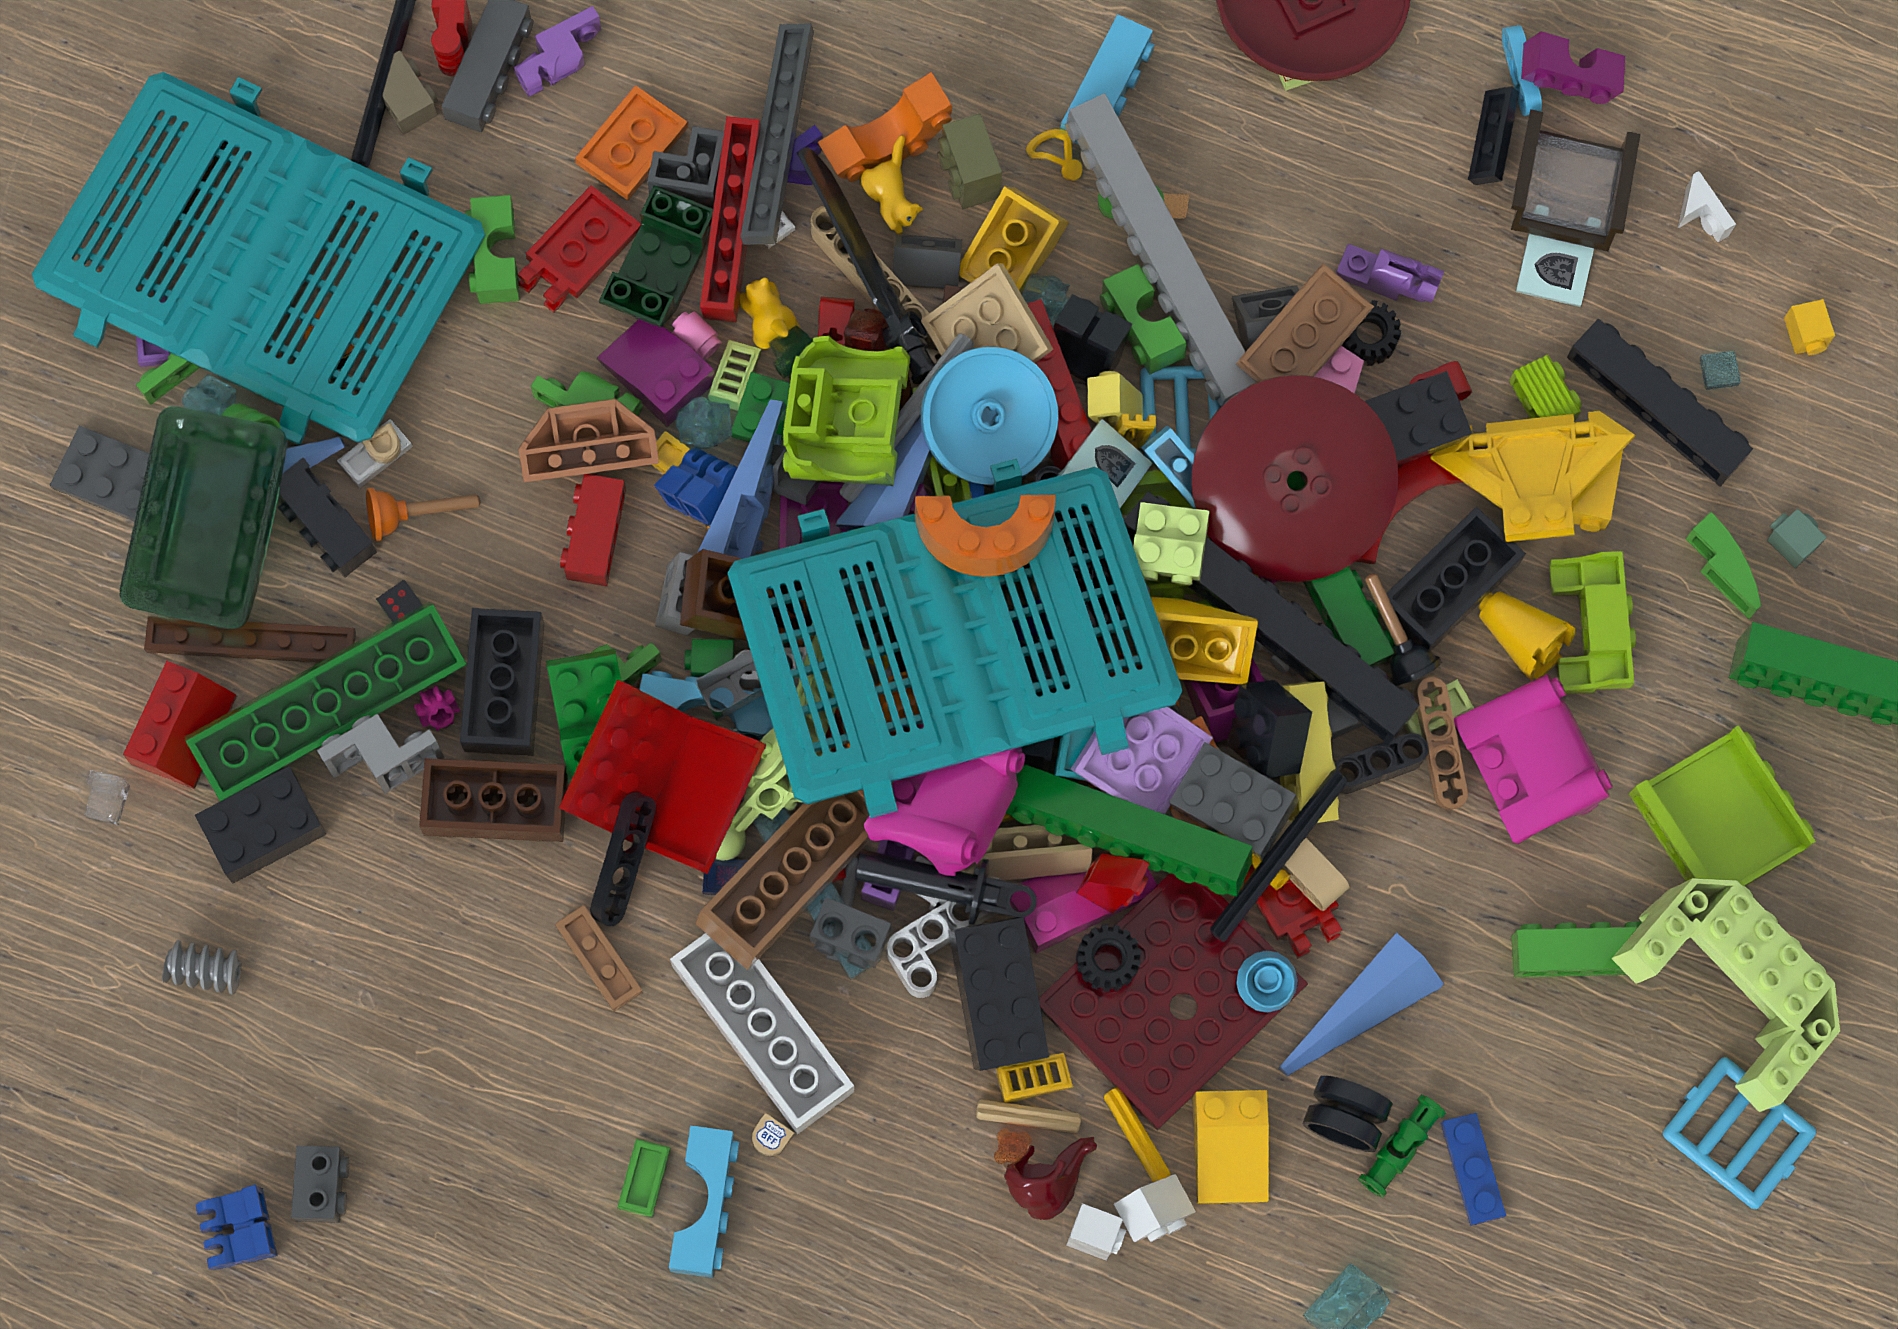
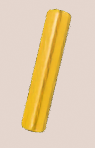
(1136, 1135)

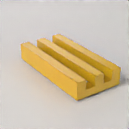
(1128, 428)

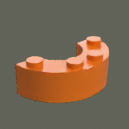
(916, 116)
(984, 549)

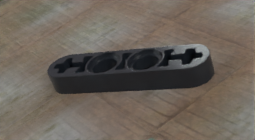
(628, 859)

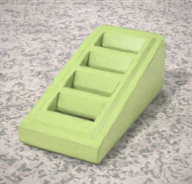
(721, 396)

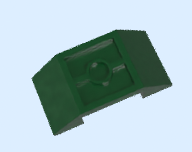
(660, 258)

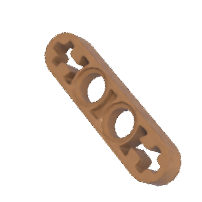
(1446, 742)

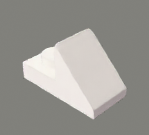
(1703, 203)

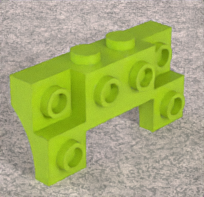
(1604, 622)

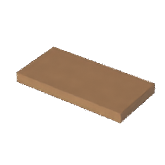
(1307, 329)

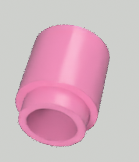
(697, 334)

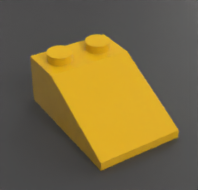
(1013, 234)
(1206, 640)
(1231, 1146)

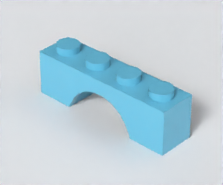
(750, 720)
(696, 1247)

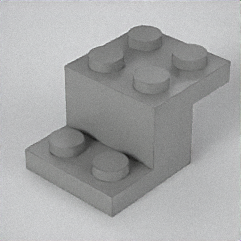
(375, 745)

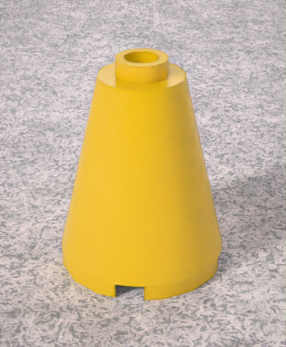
(1526, 632)

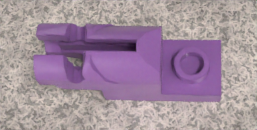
(558, 51)
(1389, 274)

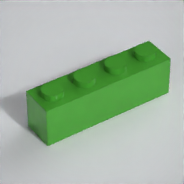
(1568, 949)

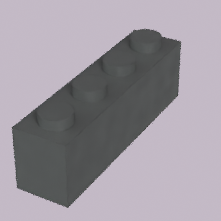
(487, 63)

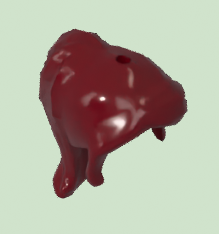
(1045, 1187)

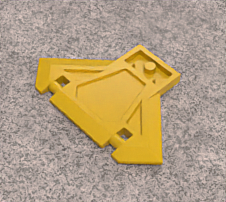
(1536, 468)

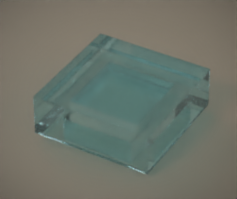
(1720, 370)

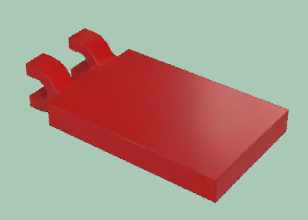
(578, 247)
(1292, 913)

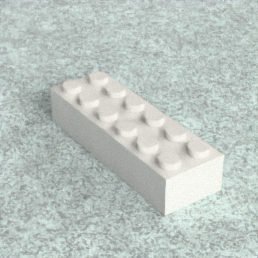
(764, 1032)

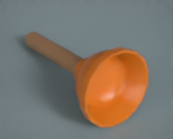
(386, 512)

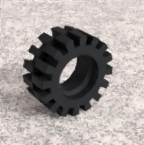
(1386, 345)
(1108, 979)

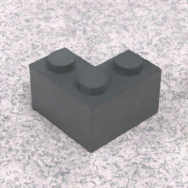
(690, 175)

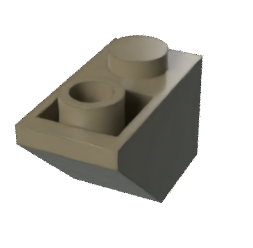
(406, 97)

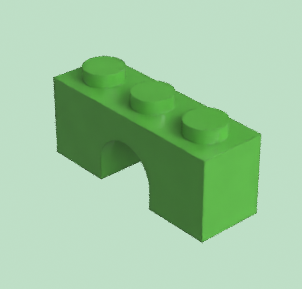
(494, 277)
(1152, 343)

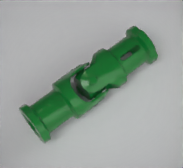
(1404, 1144)

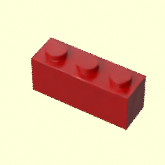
(593, 529)

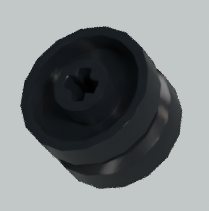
(1347, 1113)

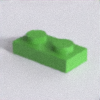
(161, 380)

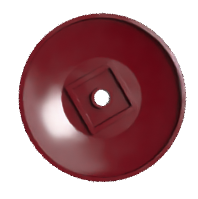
(1313, 38)
(1283, 429)

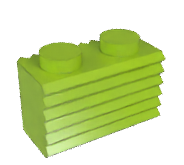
(1543, 389)

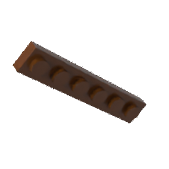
(251, 641)

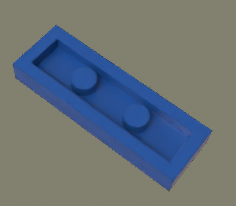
(1473, 1169)

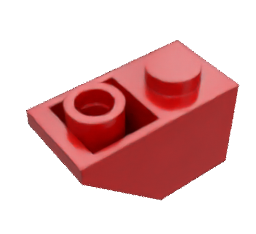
(1113, 881)

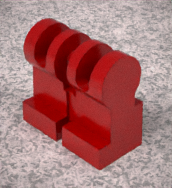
(452, 33)

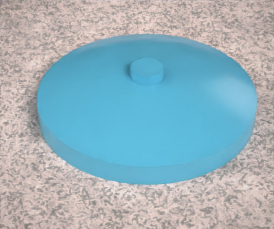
(988, 411)

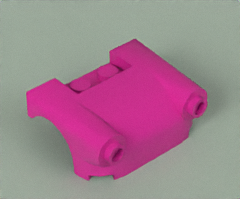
(1533, 757)
(951, 810)

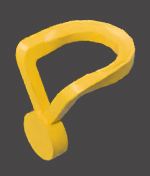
(1071, 168)

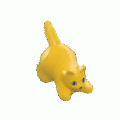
(886, 186)
(767, 311)

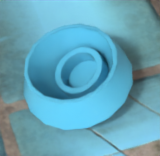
(1267, 981)

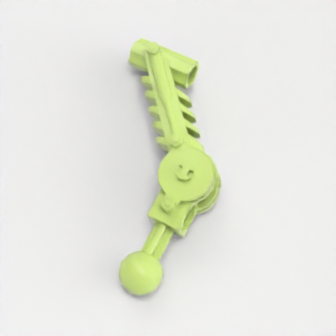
(773, 774)

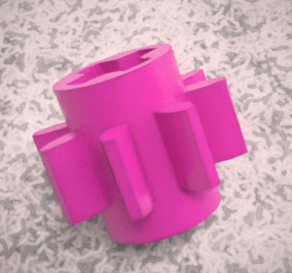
(436, 708)

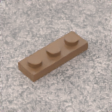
(598, 958)

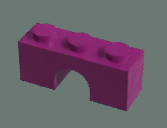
(1549, 64)

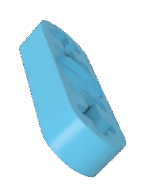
(1529, 94)

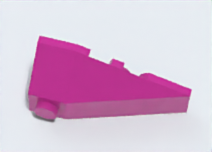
(1061, 910)

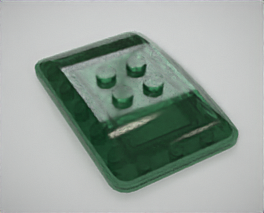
(204, 517)

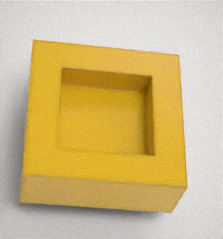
(669, 452)

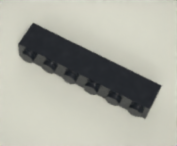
(1660, 402)

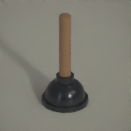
(1410, 659)

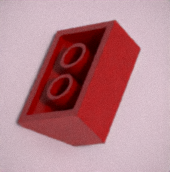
(176, 708)

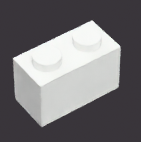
(1155, 1209)
(1096, 1232)

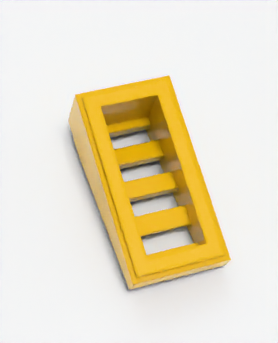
(1037, 1090)

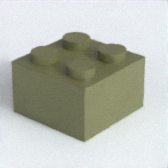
(970, 161)

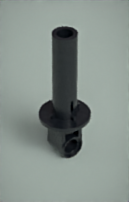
(925, 880)

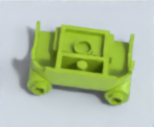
(844, 413)

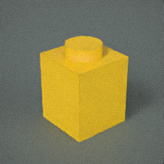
(1809, 327)

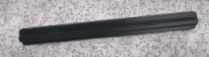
(375, 104)
(1278, 855)

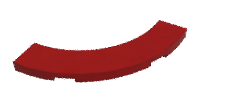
(1413, 480)

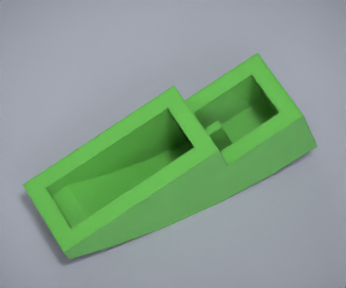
(1726, 564)

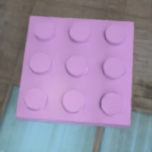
(1153, 765)

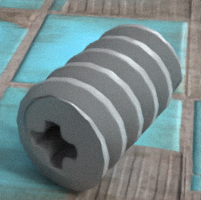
(202, 968)

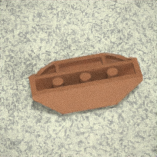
(586, 441)

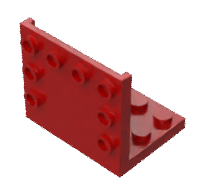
(679, 761)

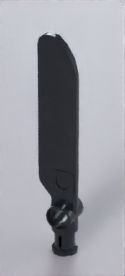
(903, 327)

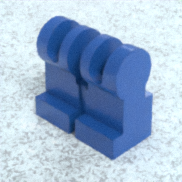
(696, 485)
(251, 1237)

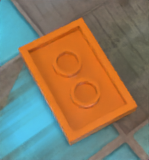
(626, 141)

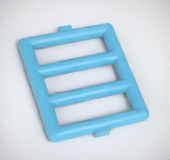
(1179, 375)
(1727, 1176)

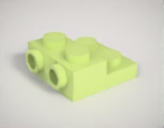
(1171, 542)

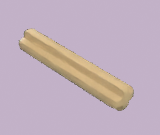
(1028, 1116)

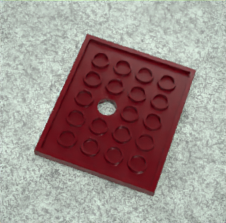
(1132, 1030)

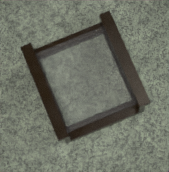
(1572, 187)

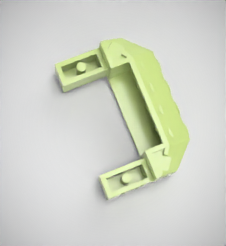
(1760, 961)

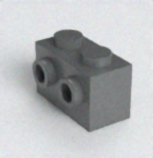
(319, 1184)

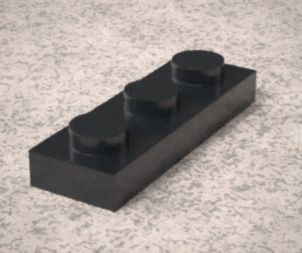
(1493, 135)

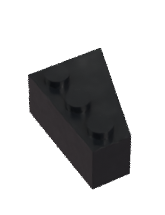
(323, 520)

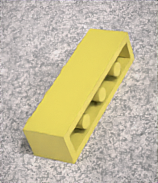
(1317, 756)

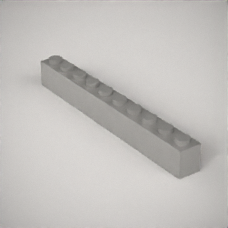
(1159, 245)

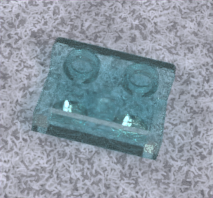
(1348, 1302)

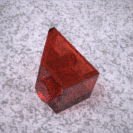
(865, 330)

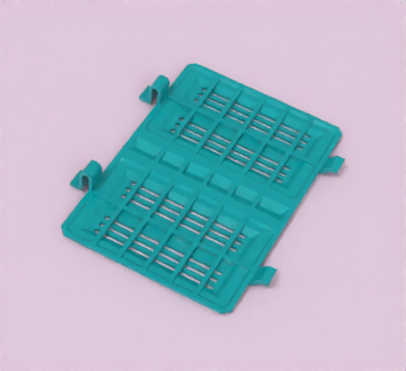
(259, 256)
(952, 641)

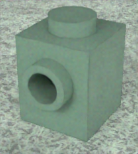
(1795, 536)

